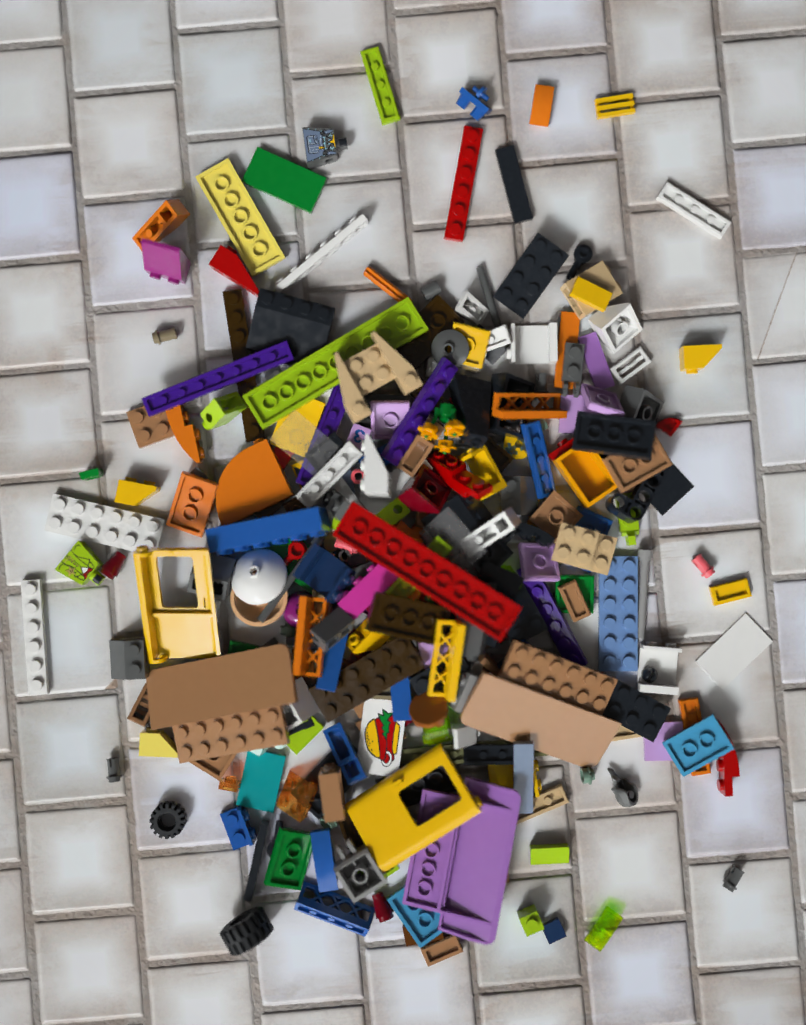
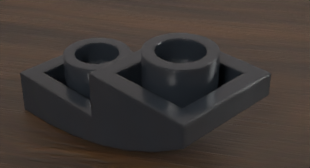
(528, 531)

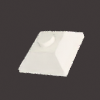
(615, 325)

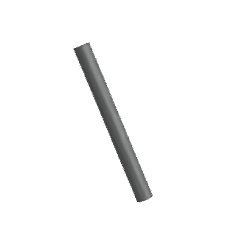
(488, 296)

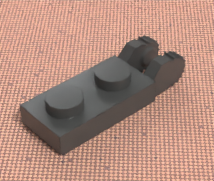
(572, 367)

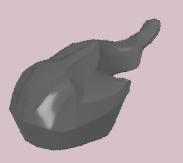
(625, 791)

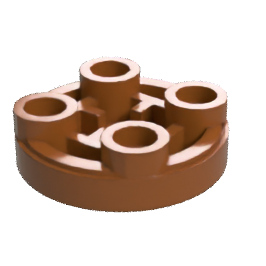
(428, 711)

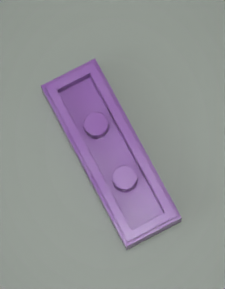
(596, 361)

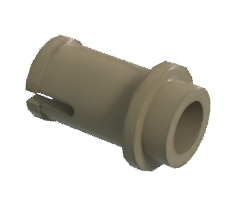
(164, 335)

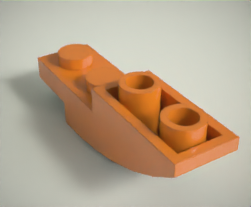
(186, 435)

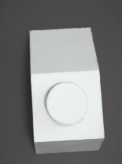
(464, 735)

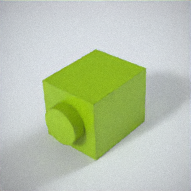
(530, 920)

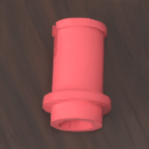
(354, 473)
(339, 544)
(703, 566)

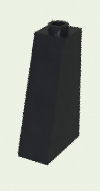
(472, 406)

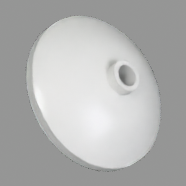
(263, 585)

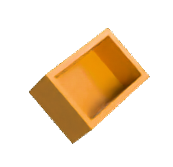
(585, 475)

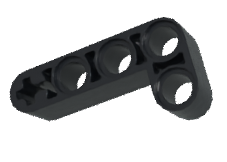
(634, 502)

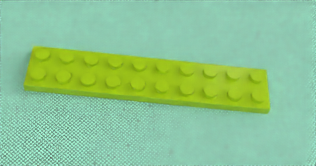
(318, 371)

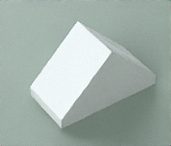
(471, 309)

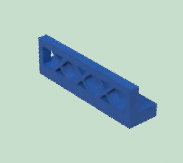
(331, 915)

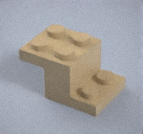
(584, 548)

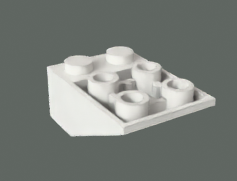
(377, 480)

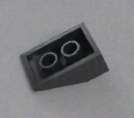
(469, 510)
(528, 621)

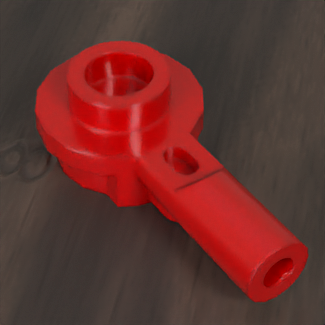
(295, 551)

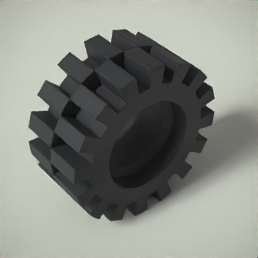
(162, 830)

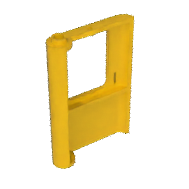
(176, 630)
(388, 825)

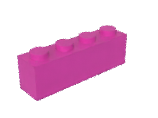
(362, 594)

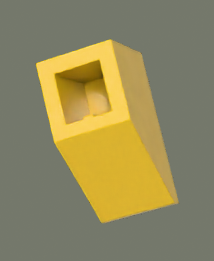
(134, 493)
(364, 641)

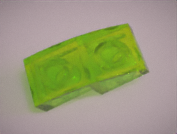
(603, 928)

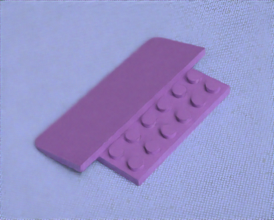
(468, 867)

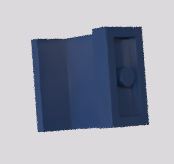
(325, 573)

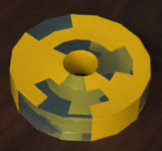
(515, 452)

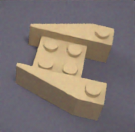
(371, 371)

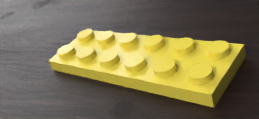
(240, 217)

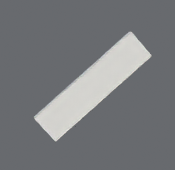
(693, 210)
(329, 475)

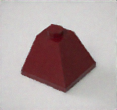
(425, 491)

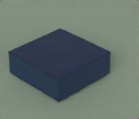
(553, 930)

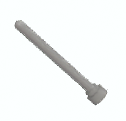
(644, 556)

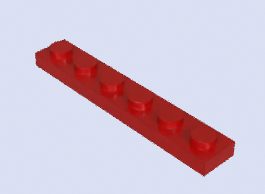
(463, 183)

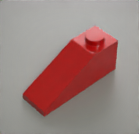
(230, 266)

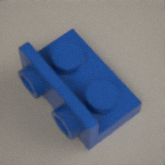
(238, 827)

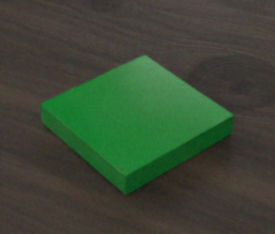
(586, 586)

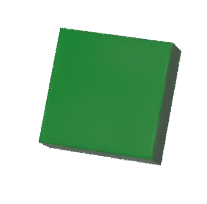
(91, 474)

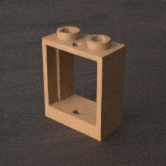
(332, 793)

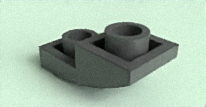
(336, 503)

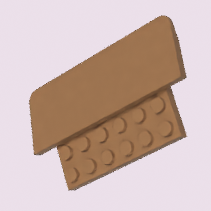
(224, 702)
(545, 702)

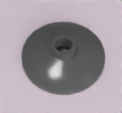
(458, 343)

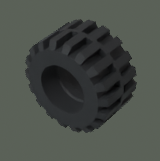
(246, 931)

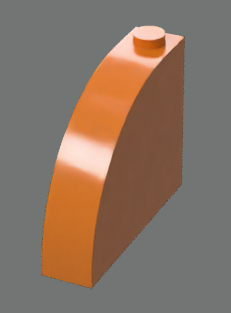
(251, 483)

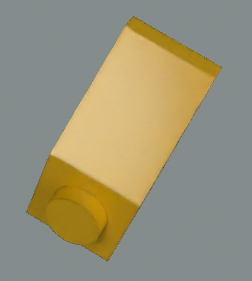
(696, 357)

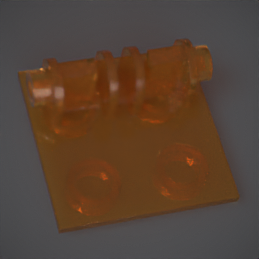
(296, 796)

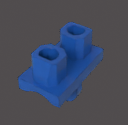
(480, 108)

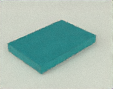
(261, 781)

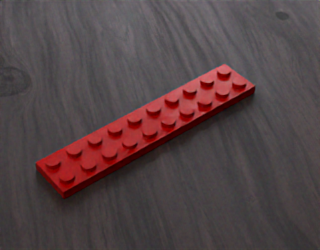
(427, 571)

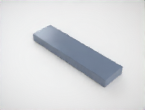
(523, 774)

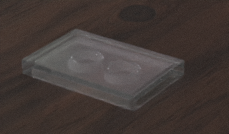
(304, 443)
(452, 530)

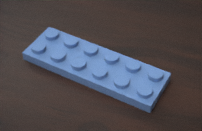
(618, 616)

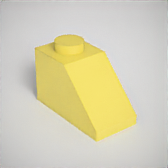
(156, 744)

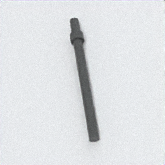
(290, 579)

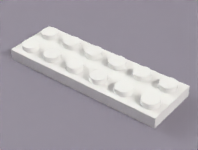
(103, 523)

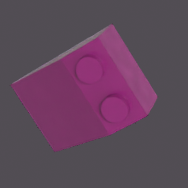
(165, 261)

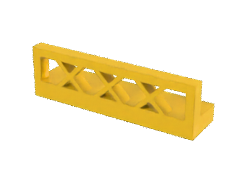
(453, 662)

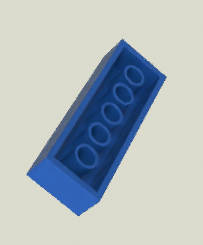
(268, 530)

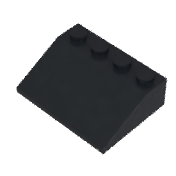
(289, 319)

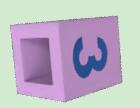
(357, 434)

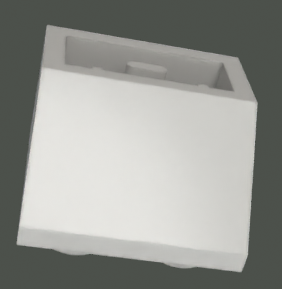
(301, 710)

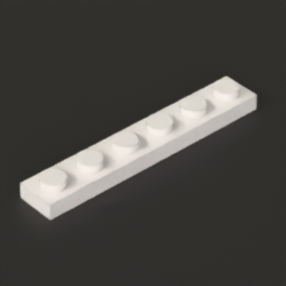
(326, 249)
(35, 637)

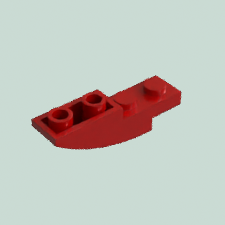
(457, 477)
(728, 768)

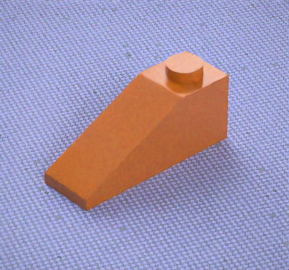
(162, 222)

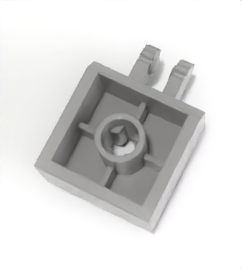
(466, 682)
(346, 870)

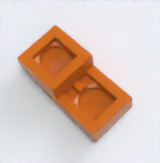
(541, 105)

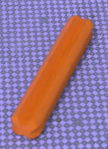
(384, 284)

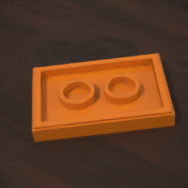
(192, 504)

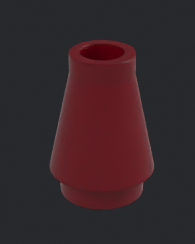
(113, 565)
(382, 907)

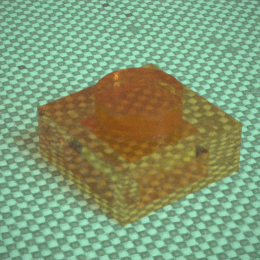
(229, 783)

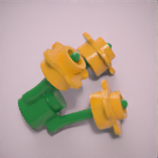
(453, 427)

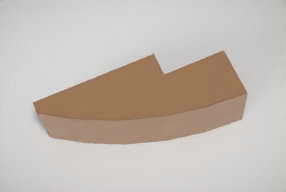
(418, 451)

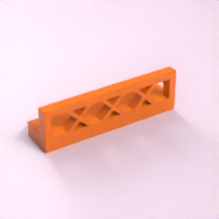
(530, 412)
(304, 639)

